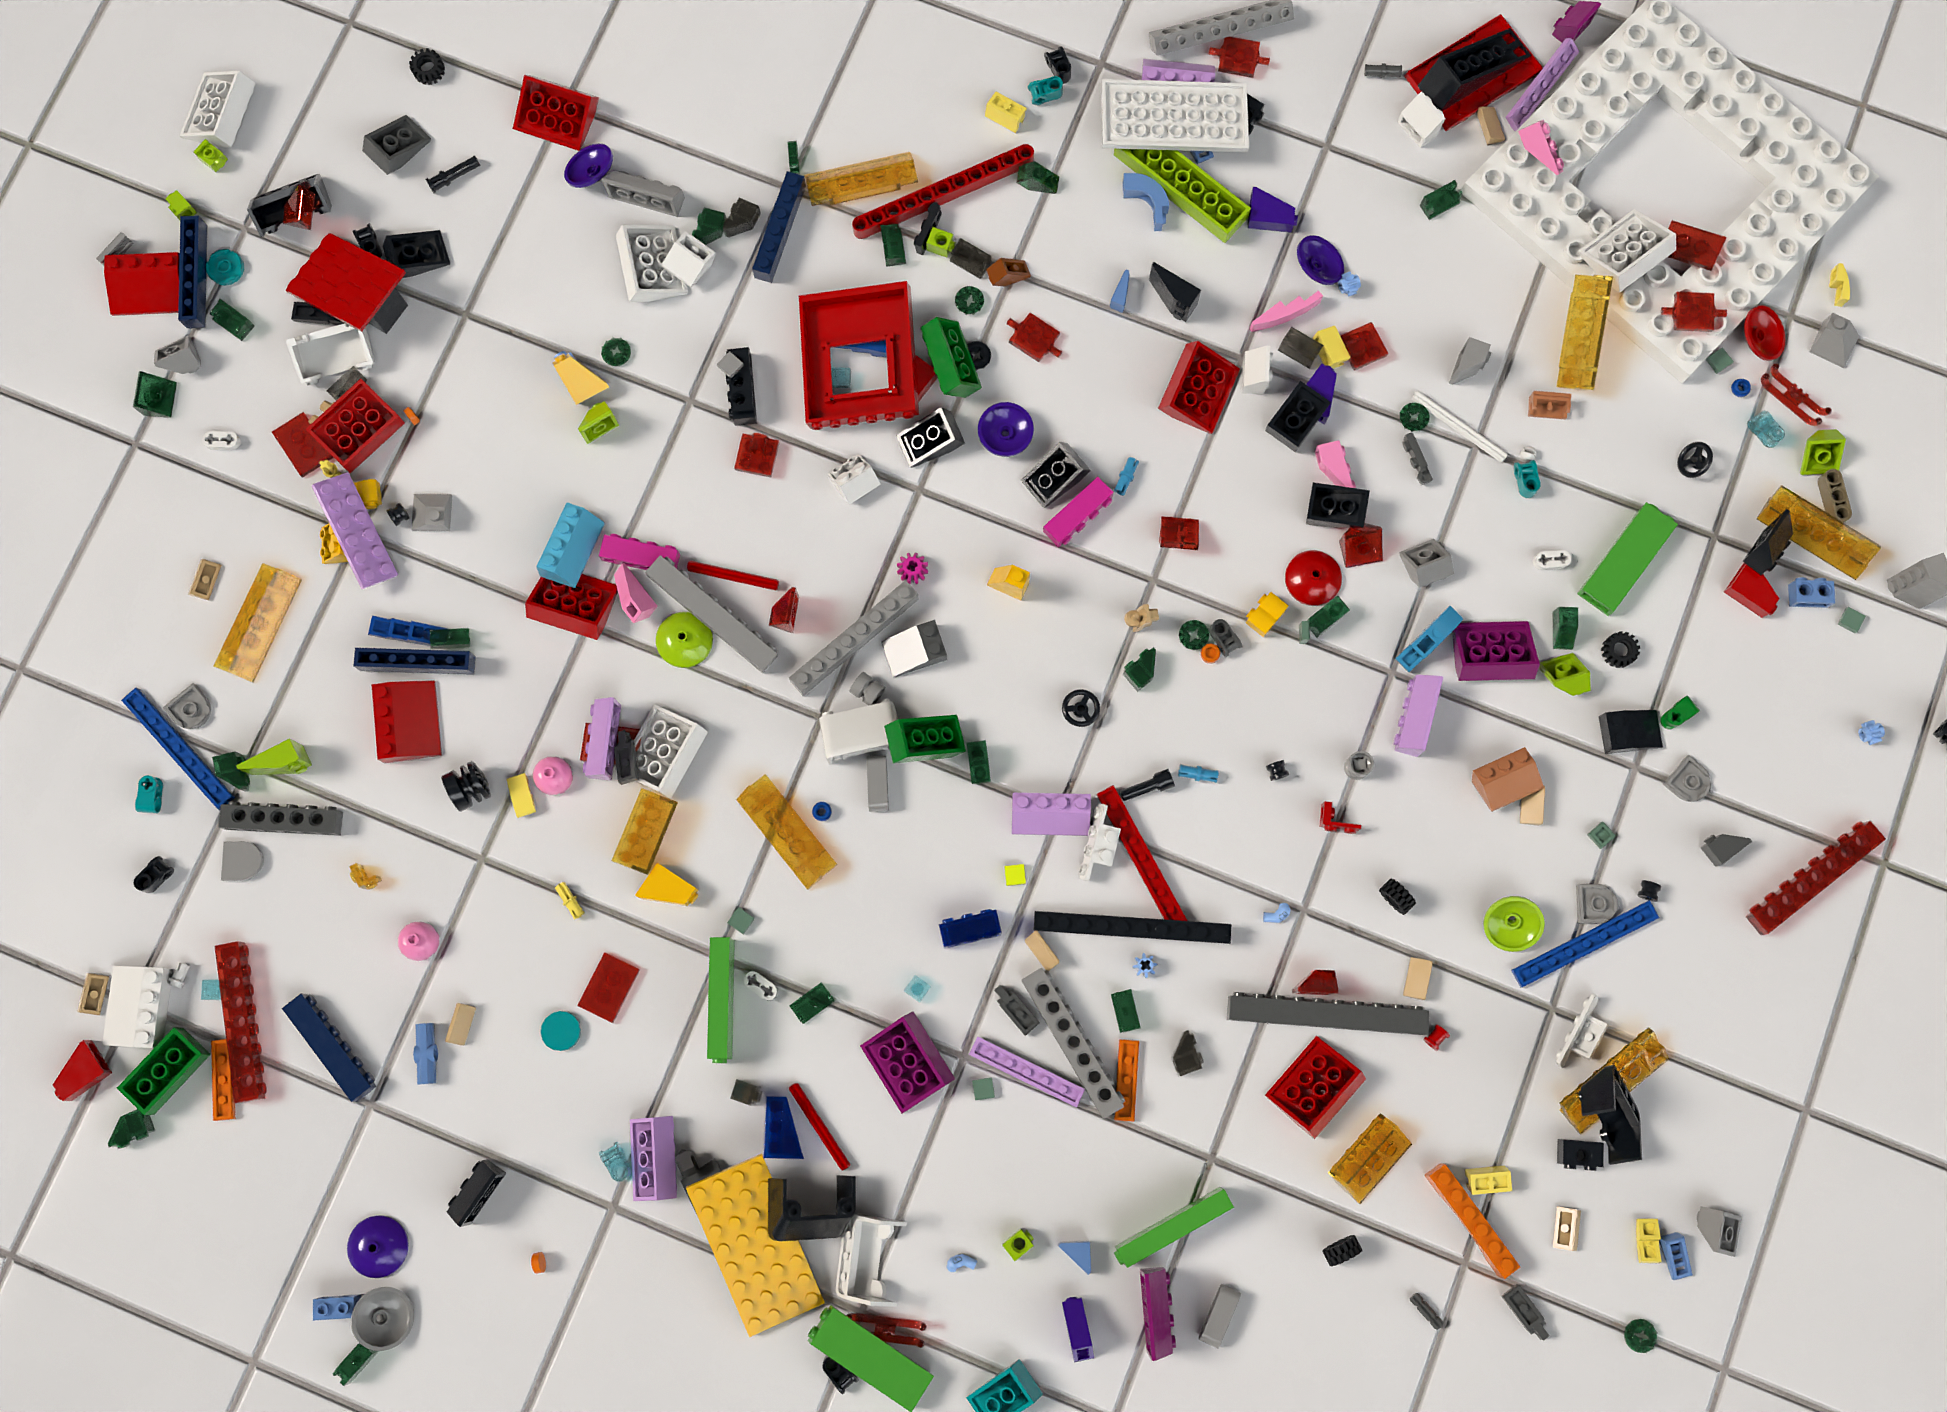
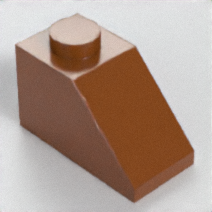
(1007, 271)

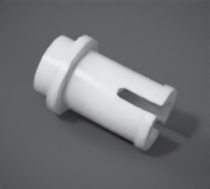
(179, 975)

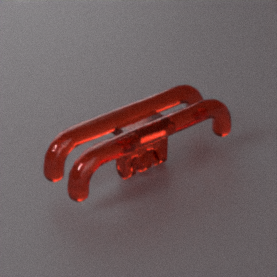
(1793, 397)
(886, 1328)

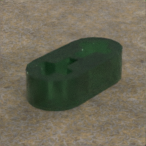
(793, 157)

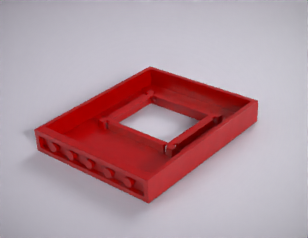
(857, 318)

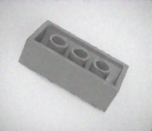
(644, 193)
(1921, 582)

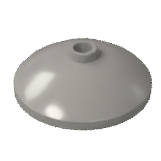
(395, 1323)

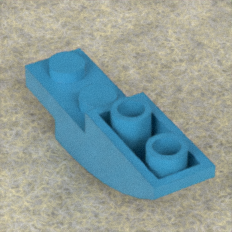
(1429, 639)

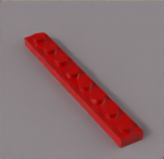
(1141, 855)

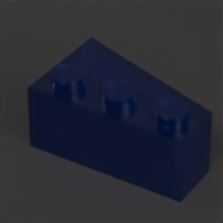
(970, 928)
(779, 1134)

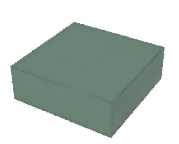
(1719, 360)
(1851, 620)
(1304, 632)
(1601, 835)
(741, 920)
(983, 1088)

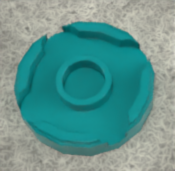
(225, 267)
(560, 1031)

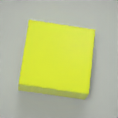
(1015, 875)

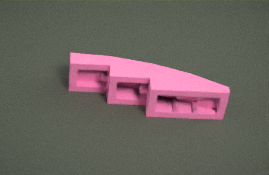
(1280, 313)

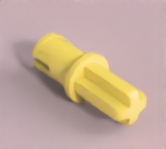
(329, 469)
(569, 900)

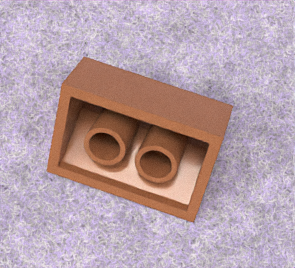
(1507, 779)

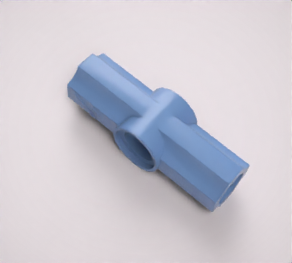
(425, 1053)

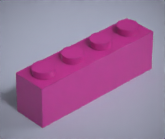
(1078, 512)
(634, 553)

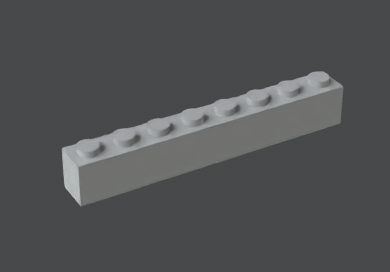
(711, 614)
(854, 638)

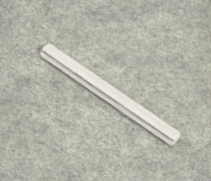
(1460, 426)

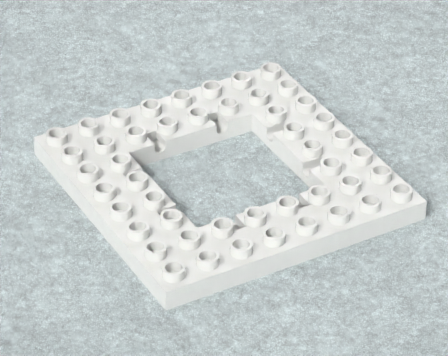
(1667, 55)

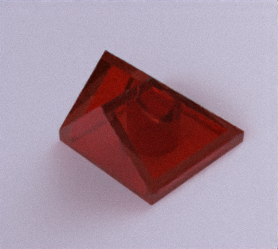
(299, 209)
(1362, 545)
(784, 611)
(1318, 983)

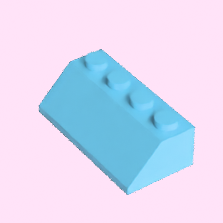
(570, 545)

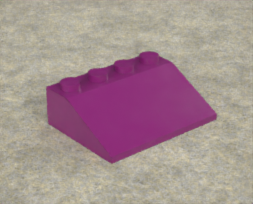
(1494, 651)
(907, 1062)
(1156, 1312)

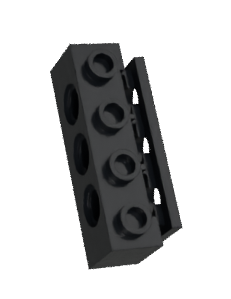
(746, 412)

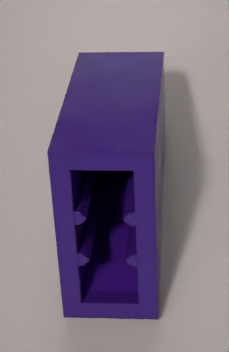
(1270, 212)
(1324, 383)
(1078, 1329)

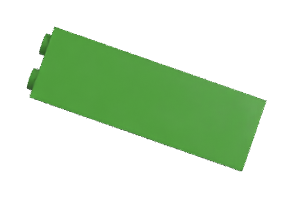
(1627, 558)
(720, 999)
(1173, 1227)
(870, 1358)

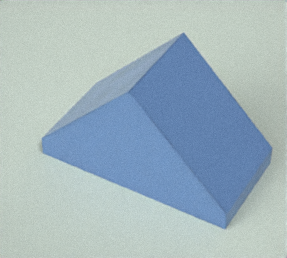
(1079, 1252)

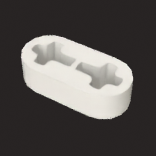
(222, 436)
(1552, 564)
(763, 982)

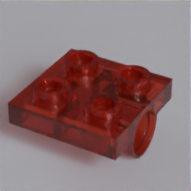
(1364, 346)
(756, 454)
(1179, 533)

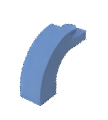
(1147, 189)

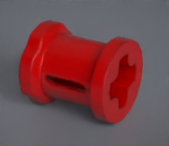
(1436, 1037)

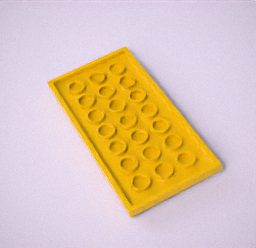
(763, 1275)

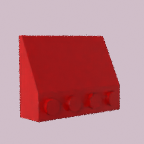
(554, 112)
(142, 283)
(1199, 387)
(355, 426)
(577, 609)
(406, 720)
(1315, 1087)

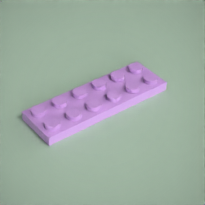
(354, 530)

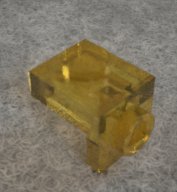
(360, 877)

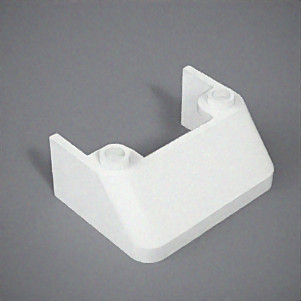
(861, 1259)

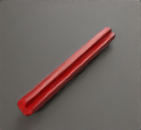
(732, 575)
(819, 1126)

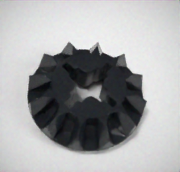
(985, 354)

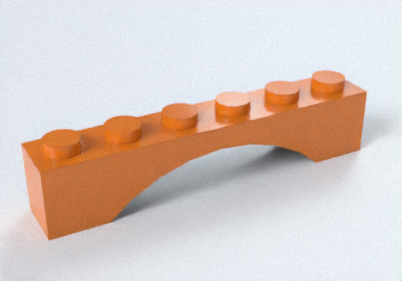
(1464, 1208)

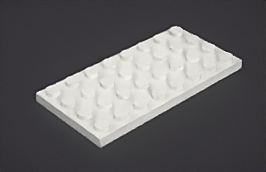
(1174, 115)

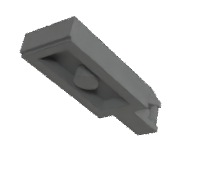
(1417, 461)
(626, 759)
(1016, 1010)
(1525, 1311)

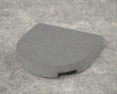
(189, 708)
(1689, 780)
(240, 861)
(1595, 903)

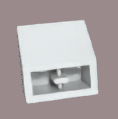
(1421, 119)
(688, 259)
(1256, 370)
(854, 478)

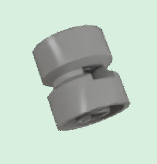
(867, 689)
(1359, 765)

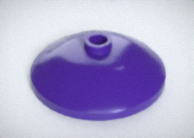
(588, 165)
(1320, 260)
(1008, 418)
(390, 1245)

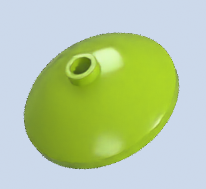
(692, 648)
(1517, 933)

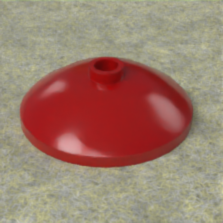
(1764, 333)
(1311, 589)

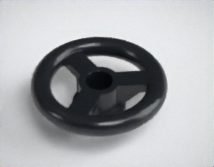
(1697, 460)
(1073, 708)

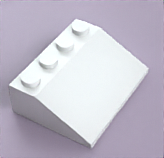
(218, 108)
(1629, 249)
(641, 255)
(666, 749)
(137, 1006)

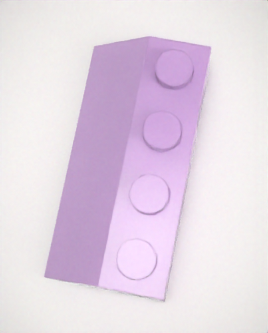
(1177, 71)
(1418, 714)
(603, 739)
(1051, 814)
(653, 1158)

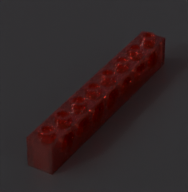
(1870, 839)
(234, 1032)

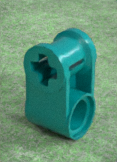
(1045, 90)
(1527, 475)
(149, 797)

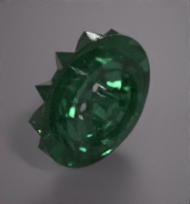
(964, 294)
(619, 358)
(1414, 408)
(1202, 633)
(1636, 1326)

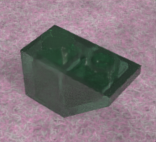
(1037, 178)
(709, 226)
(1327, 616)
(1564, 627)
(1141, 671)
(978, 762)
(226, 769)
(131, 1127)

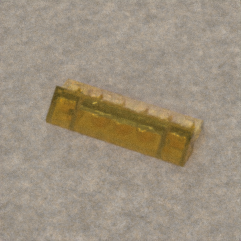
(861, 179)
(1584, 332)
(1821, 533)
(257, 622)
(786, 831)
(1633, 1063)

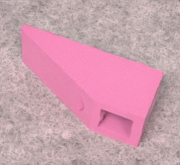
(1539, 144)
(1333, 464)
(632, 595)

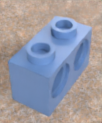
(1811, 595)
(334, 1307)

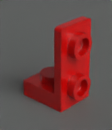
(1327, 813)

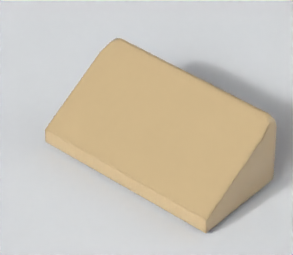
(1490, 125)
(204, 579)
(1533, 808)
(1042, 951)
(1417, 978)
(93, 994)
(460, 1024)
(1566, 1228)

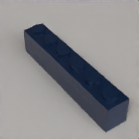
(779, 227)
(192, 272)
(414, 661)
(329, 1047)

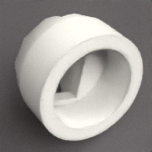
(1527, 457)

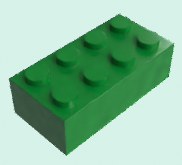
(950, 357)
(924, 738)
(163, 1071)

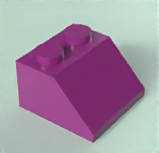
(1576, 20)

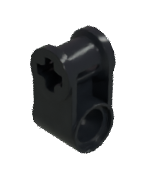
(1057, 62)
(367, 240)
(155, 872)
(838, 1375)

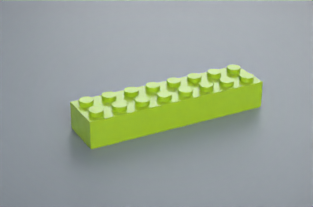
(1189, 189)

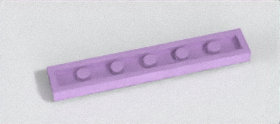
(1542, 84)
(1027, 1072)

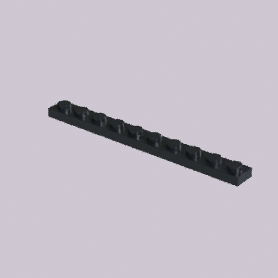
(1132, 927)

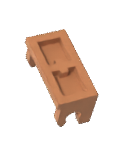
(1549, 405)

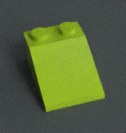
(283, 758)

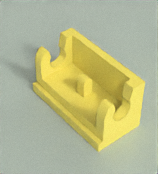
(1005, 111)
(1333, 350)
(1488, 1180)

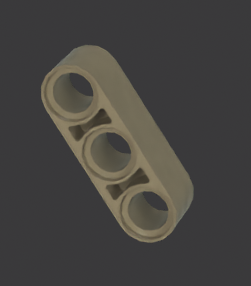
(1835, 488)

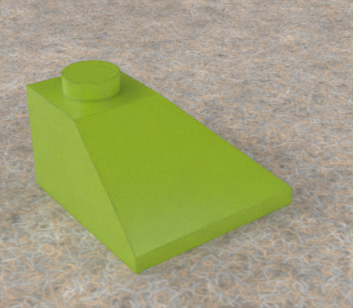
(597, 422)
(1823, 452)
(1567, 674)

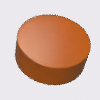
(411, 415)
(1210, 653)
(538, 1262)

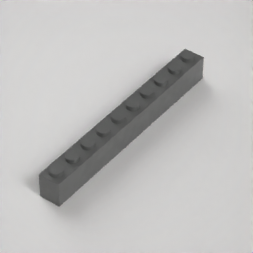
(1328, 1015)

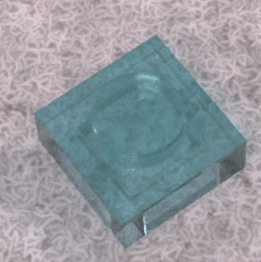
(841, 377)
(917, 988)
(210, 990)

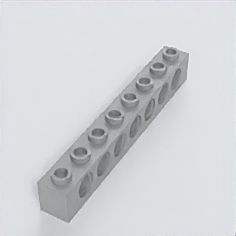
(1220, 26)
(1104, 1107)

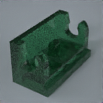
(1441, 200)
(893, 245)
(231, 320)
(449, 638)
(812, 1003)
(1125, 1011)
(354, 1364)

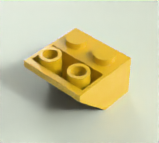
(331, 550)

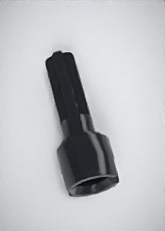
(1160, 781)

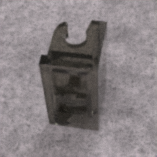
(970, 258)
(1300, 347)

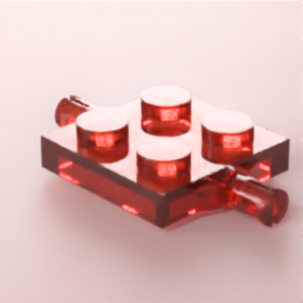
(1239, 56)
(1693, 311)
(1034, 337)

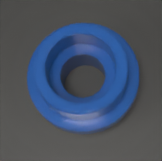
(1745, 384)
(817, 807)

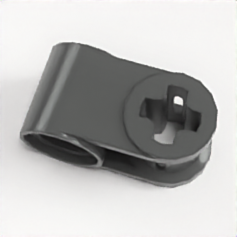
(1225, 638)

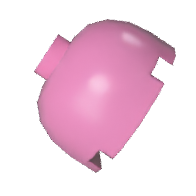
(552, 775)
(418, 941)

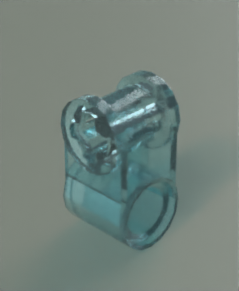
(1765, 427)
(616, 1161)

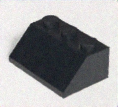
(1770, 544)
(475, 1192)

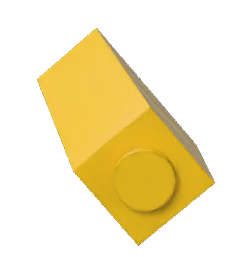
(578, 379)
(1010, 580)
(667, 888)

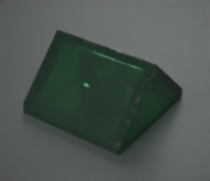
(154, 395)

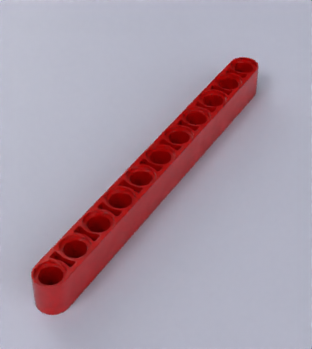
(948, 184)

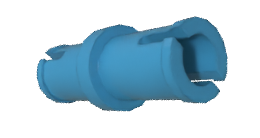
(1126, 476)
(1198, 773)

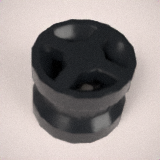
(398, 514)
(1277, 770)
(1649, 891)

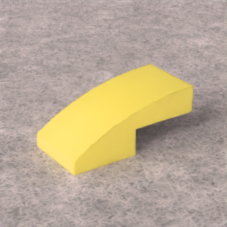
(1840, 281)
(520, 795)
(1648, 1240)

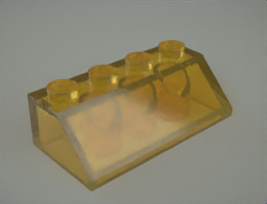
(644, 831)
(1370, 1158)

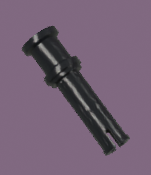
(435, 183)

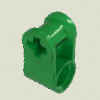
(1680, 712)

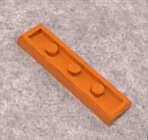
(1127, 1078)
(221, 1082)

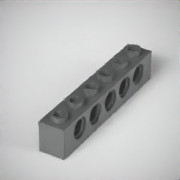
(230, 819)

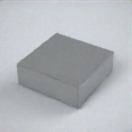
(730, 364)

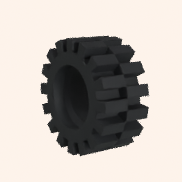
(430, 75)
(1628, 641)
(1397, 896)
(1342, 1250)

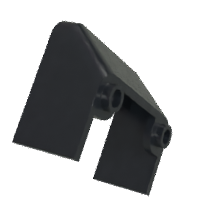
(268, 208)
(1620, 1118)
(785, 1215)

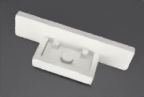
(1101, 843)
(1585, 1035)

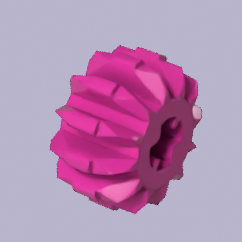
(919, 565)

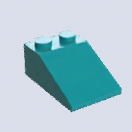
(1007, 1391)

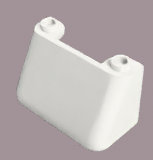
(330, 352)
(856, 730)

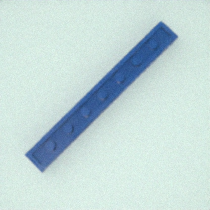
(177, 748)
(1585, 943)

